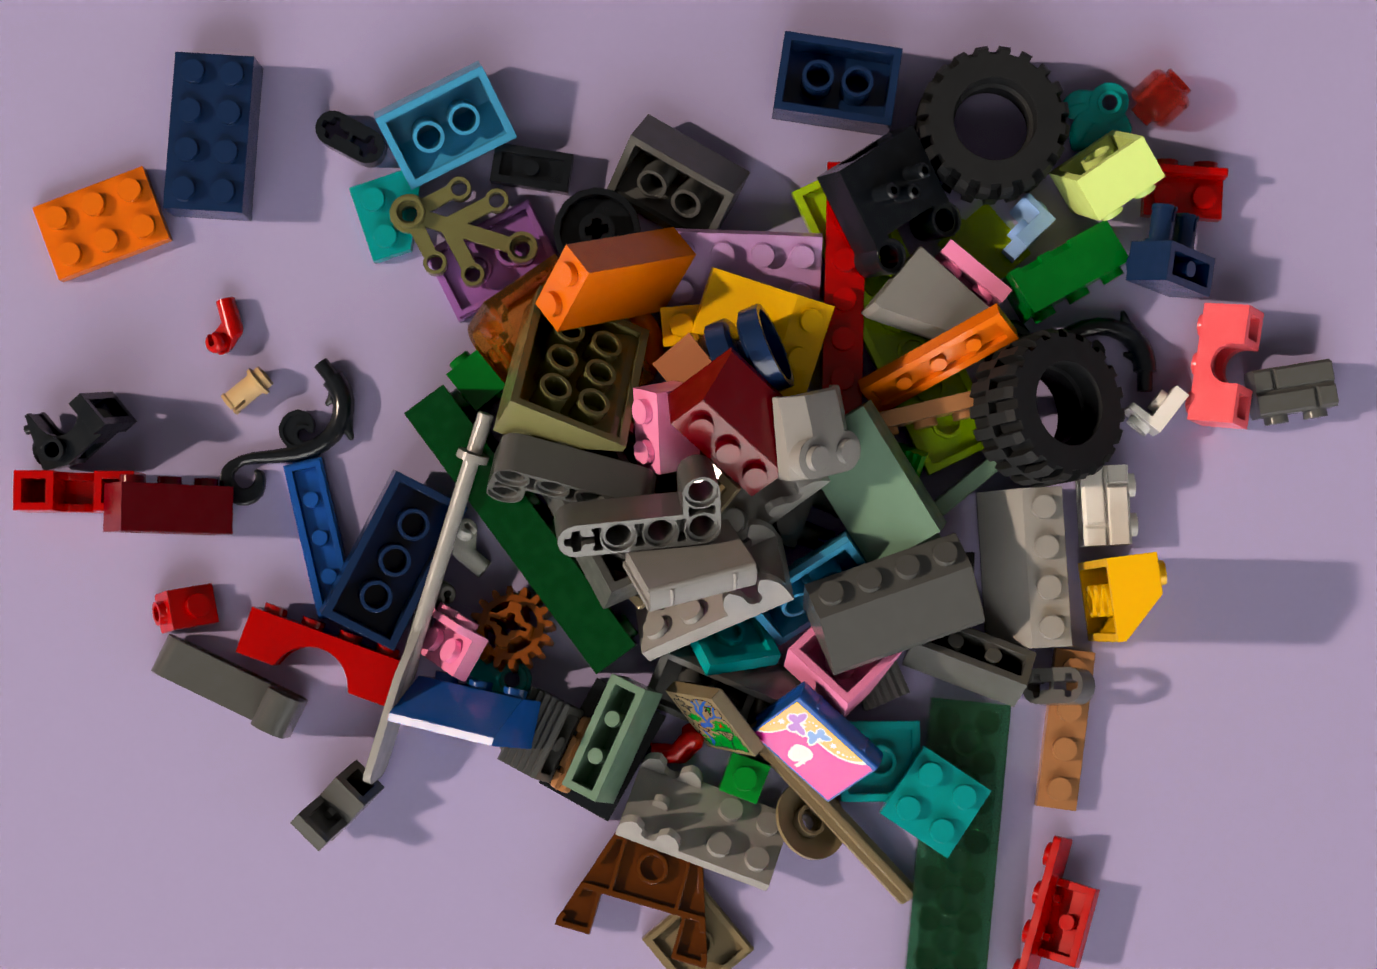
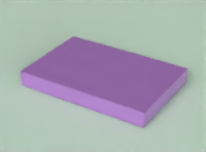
(496, 264)

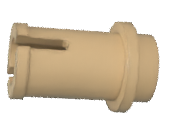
(247, 390)

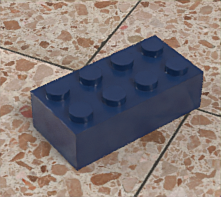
(213, 136)
(389, 562)

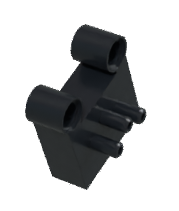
(881, 192)

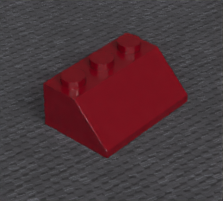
(730, 419)

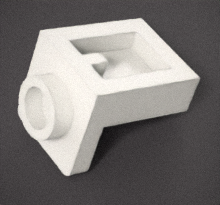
(1163, 408)

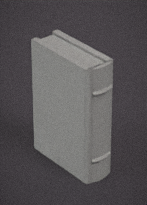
(691, 572)

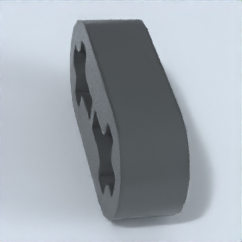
(1058, 694)

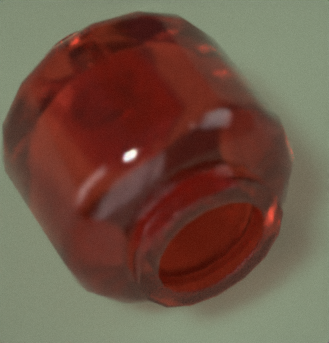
(1160, 98)

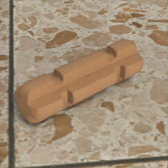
(568, 756)

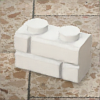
(1105, 507)

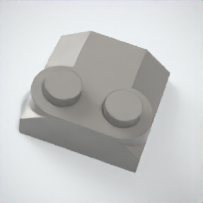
(813, 435)

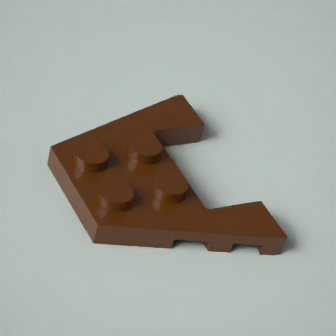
(648, 879)

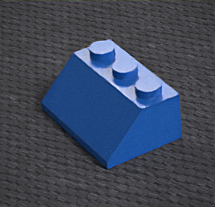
(469, 711)

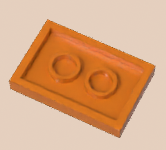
(102, 224)

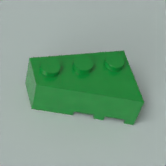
(1065, 273)

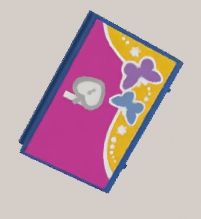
(817, 741)

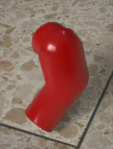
(229, 330)
(683, 748)

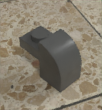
(336, 806)

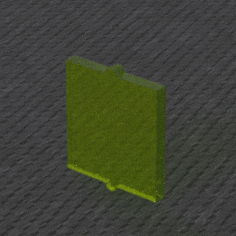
(984, 239)

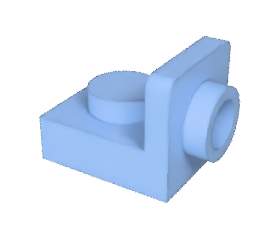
(1032, 221)

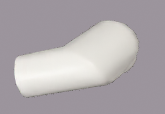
(465, 548)

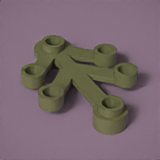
(458, 227)

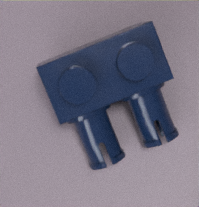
(1168, 258)

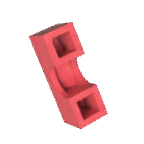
(1222, 334)

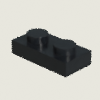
(532, 169)

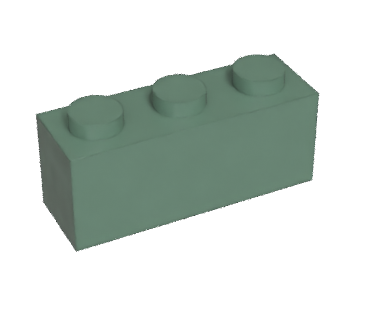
(612, 739)

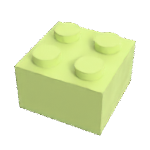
(1107, 175)

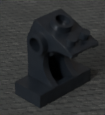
(98, 420)

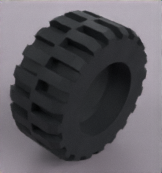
(1023, 86)
(1084, 401)

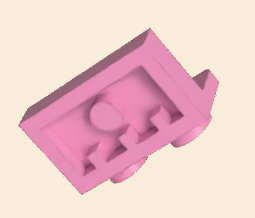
(973, 274)
(453, 642)

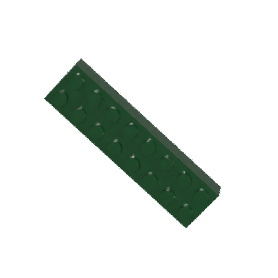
(525, 536)

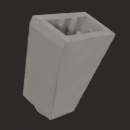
(923, 298)

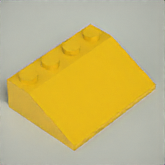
(797, 318)

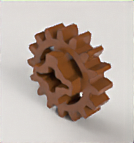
(515, 613)

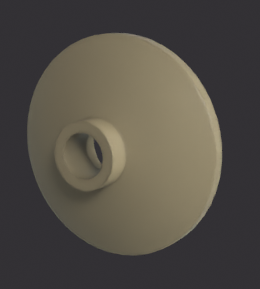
(810, 842)

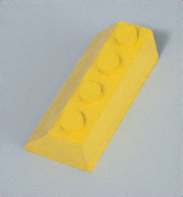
(1119, 594)

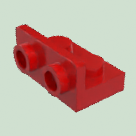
(1190, 188)

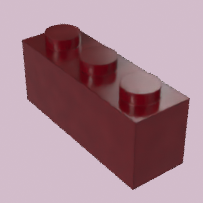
(168, 506)

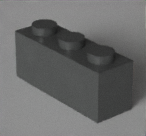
(976, 664)

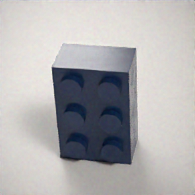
(837, 83)

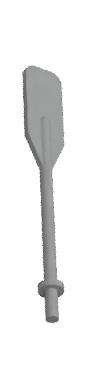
(408, 665)

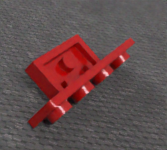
(1060, 913)

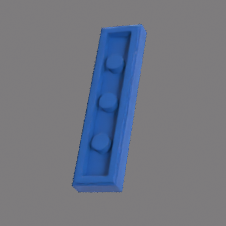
(316, 525)

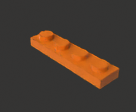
(939, 358)

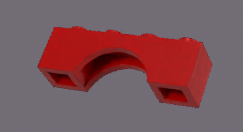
(273, 637)

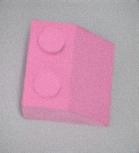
(842, 690)

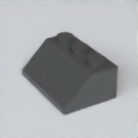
(676, 178)

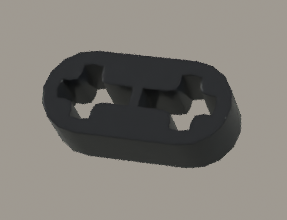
(355, 131)

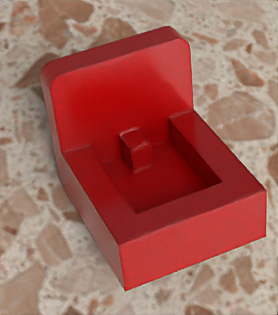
(185, 608)

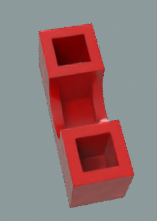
(62, 491)

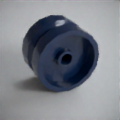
(755, 341)

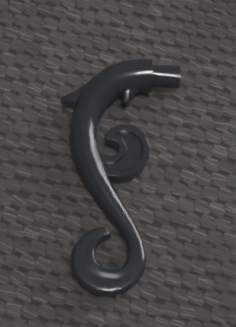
(1124, 331)
(341, 423)

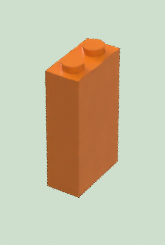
(614, 278)

